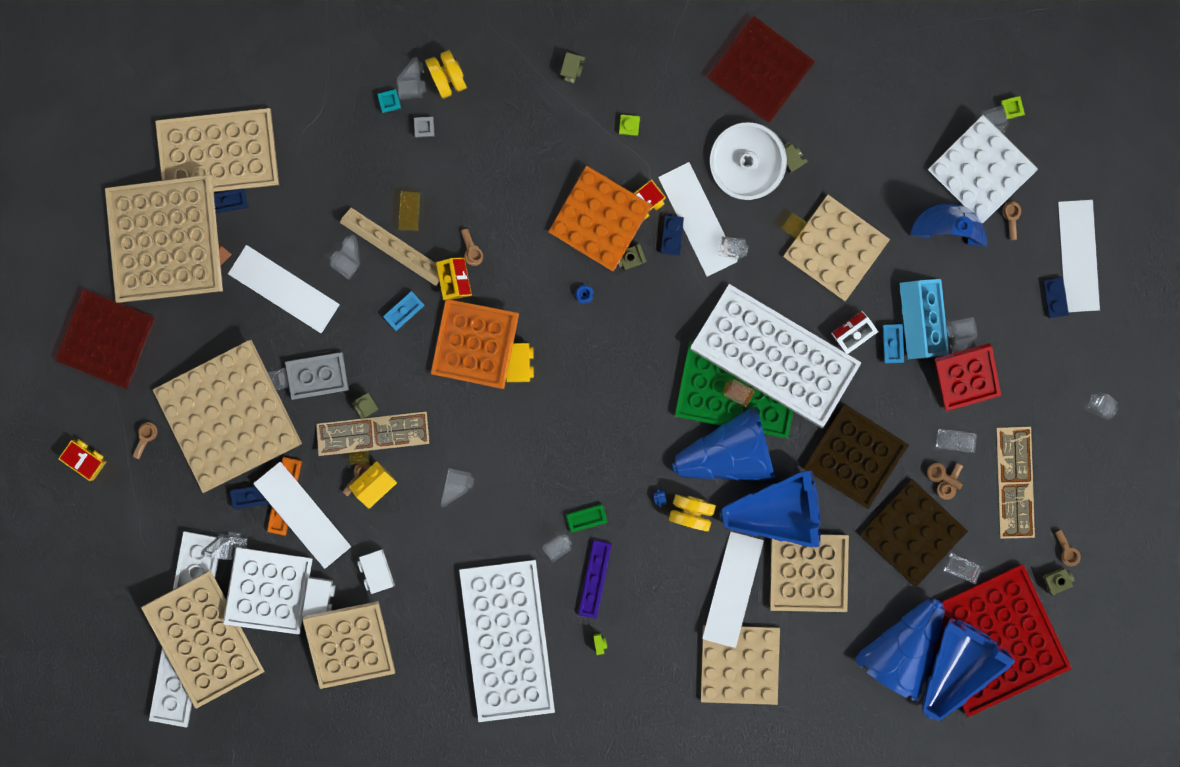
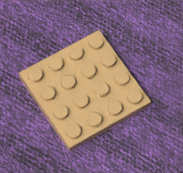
(836, 248)
(809, 576)
(349, 645)
(744, 672)

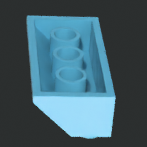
(924, 319)

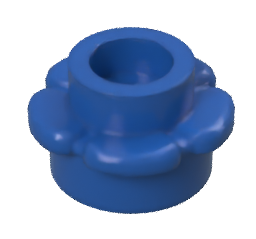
(582, 299)
(660, 498)

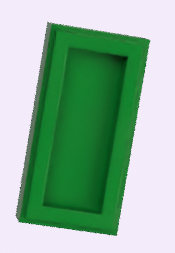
(586, 518)

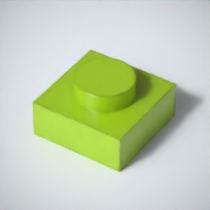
(1013, 107)
(629, 125)
(600, 643)

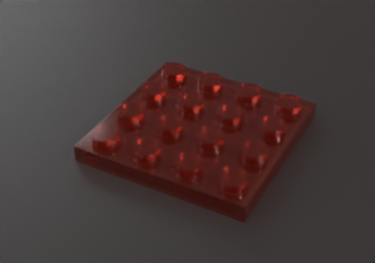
(761, 69)
(105, 339)

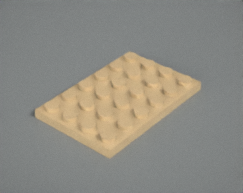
(228, 146)
(200, 647)

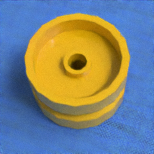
(446, 74)
(692, 512)

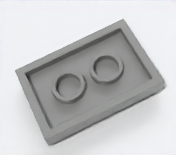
(317, 376)

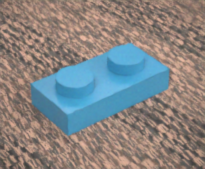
(403, 311)
(893, 343)

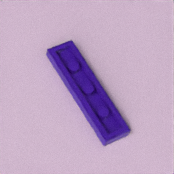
(595, 579)

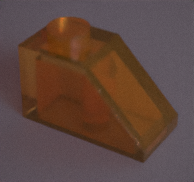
(738, 392)

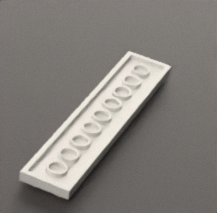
(170, 699)

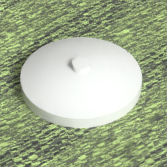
(748, 161)

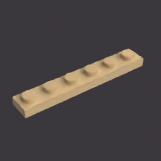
(391, 245)

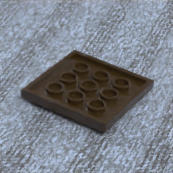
(856, 456)
(913, 532)

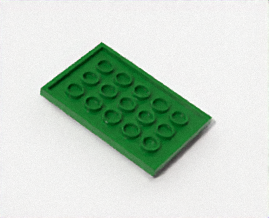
(703, 398)

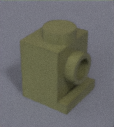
(571, 67)
(793, 157)
(639, 258)
(365, 406)
(1051, 581)

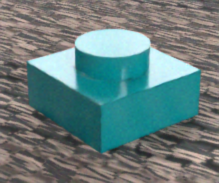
(389, 101)

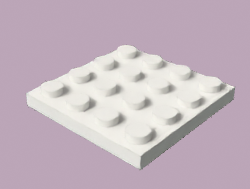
(983, 168)
(267, 590)

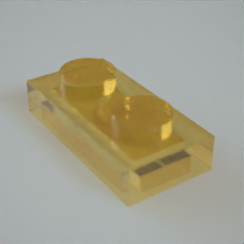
(409, 211)

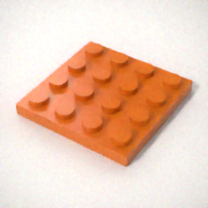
(600, 218)
(475, 343)

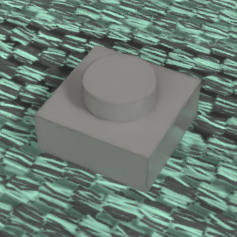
(424, 127)

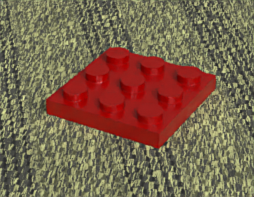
(967, 377)

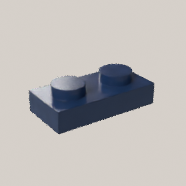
(230, 201)
(672, 235)
(1056, 297)
(247, 498)

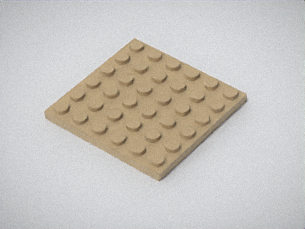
(163, 239)
(227, 416)

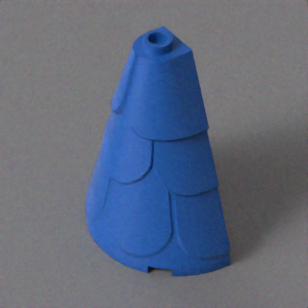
(950, 220)
(729, 452)
(779, 512)
(906, 650)
(962, 668)

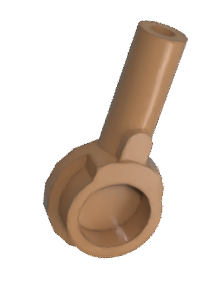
(1012, 212)
(473, 254)
(147, 433)
(358, 471)
(937, 473)
(945, 490)
(1069, 556)

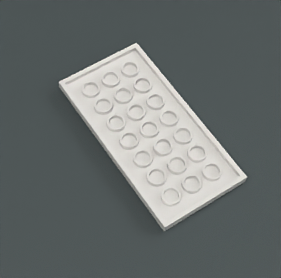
(775, 356)
(507, 640)

